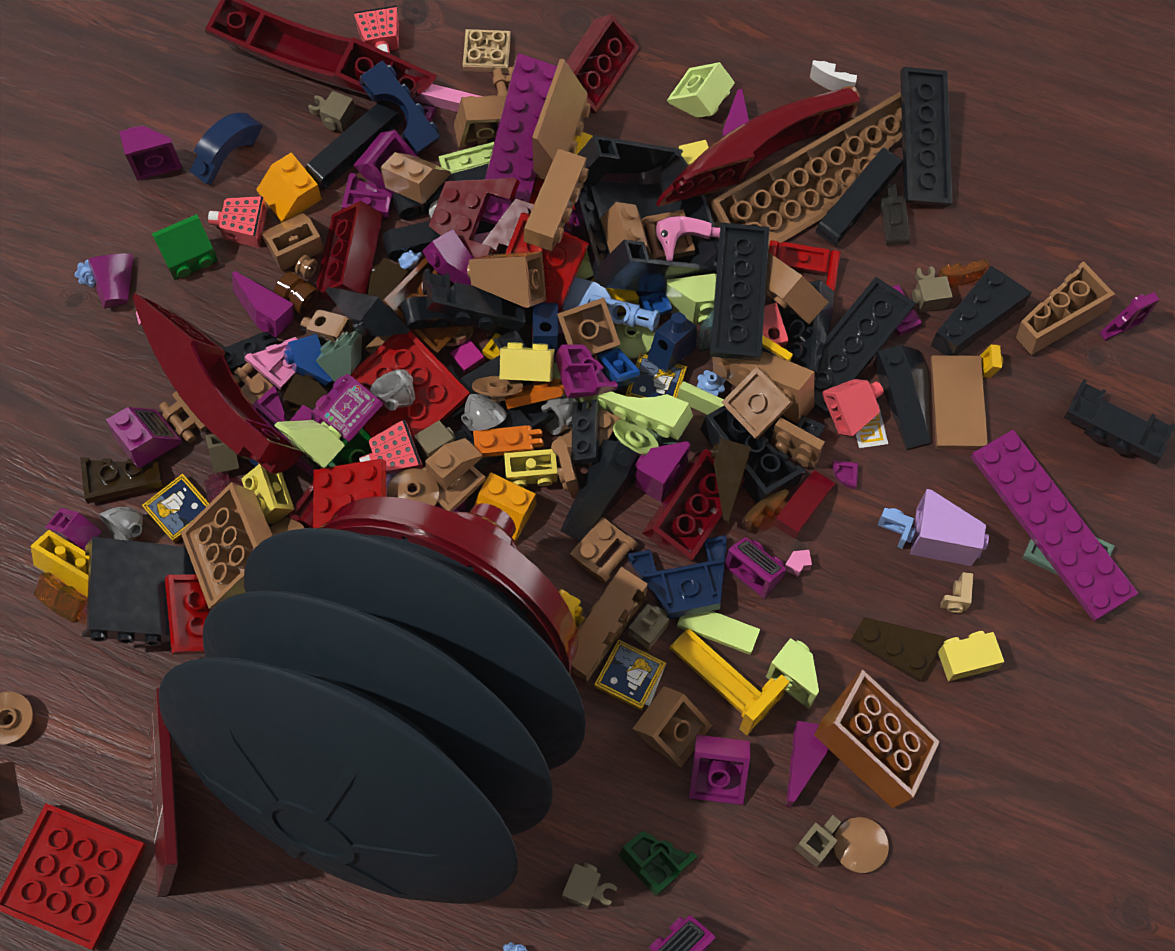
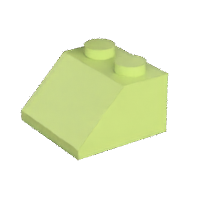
(702, 90)
(692, 296)
(314, 439)
(798, 667)

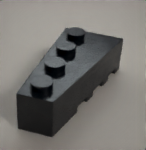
(984, 307)
(766, 467)

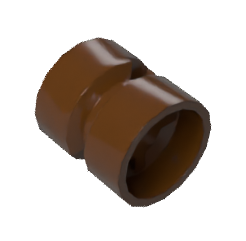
(295, 290)

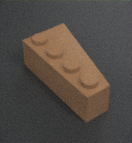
(478, 119)
(556, 200)
(792, 290)
(1067, 308)
(789, 377)
(607, 622)

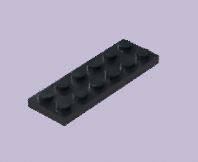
(926, 136)
(740, 292)
(859, 336)

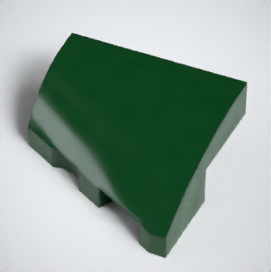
(655, 861)

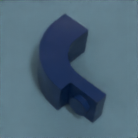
(220, 140)

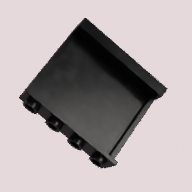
(129, 589)

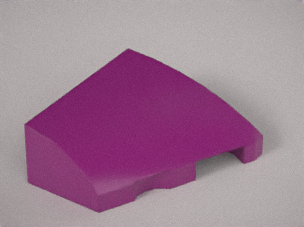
(112, 278)
(581, 372)

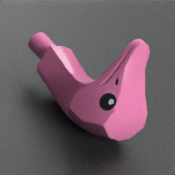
(672, 228)

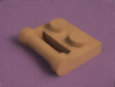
(684, 245)
(567, 470)
(597, 544)

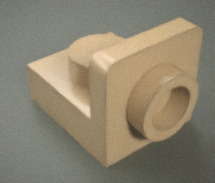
(961, 594)

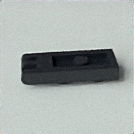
(236, 352)
(585, 433)

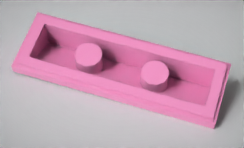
(442, 97)

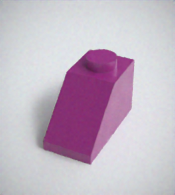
(73, 527)

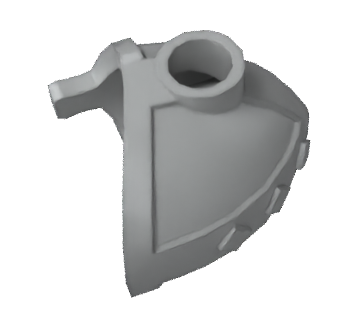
(394, 389)
(562, 410)
(482, 413)
(123, 522)

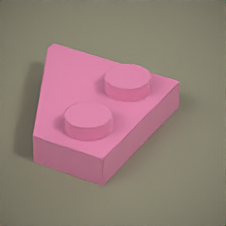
(273, 364)

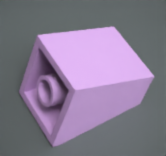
(947, 531)

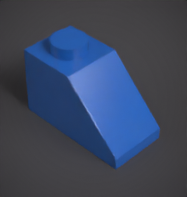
(302, 357)
(618, 367)

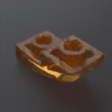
(960, 276)
(767, 507)
(59, 599)

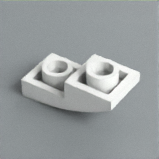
(825, 75)

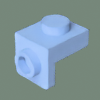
(898, 522)

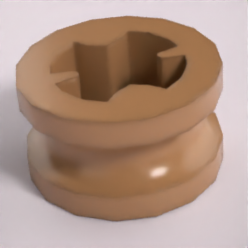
(306, 266)

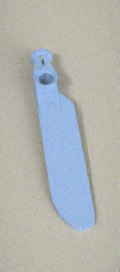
(586, 291)

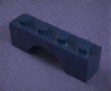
(381, 84)

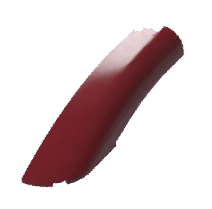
(306, 49)
(755, 140)
(209, 388)

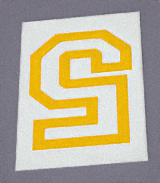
(872, 433)

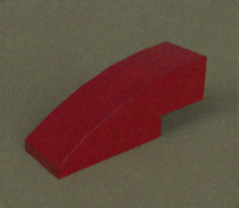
(804, 504)

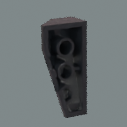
(367, 313)
(805, 339)
(907, 392)
(601, 488)

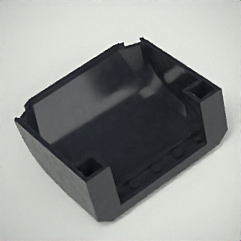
(637, 176)

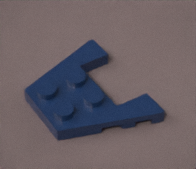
(685, 588)

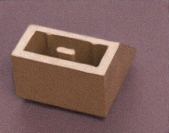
(293, 240)

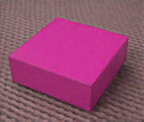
(467, 356)

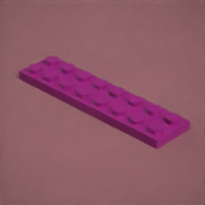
(513, 142)
(1054, 525)

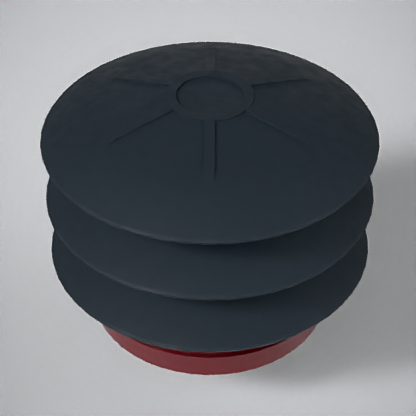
(387, 698)

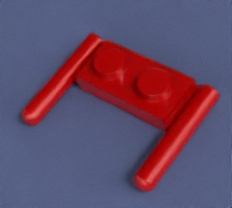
(808, 259)

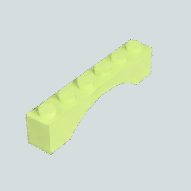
(661, 413)

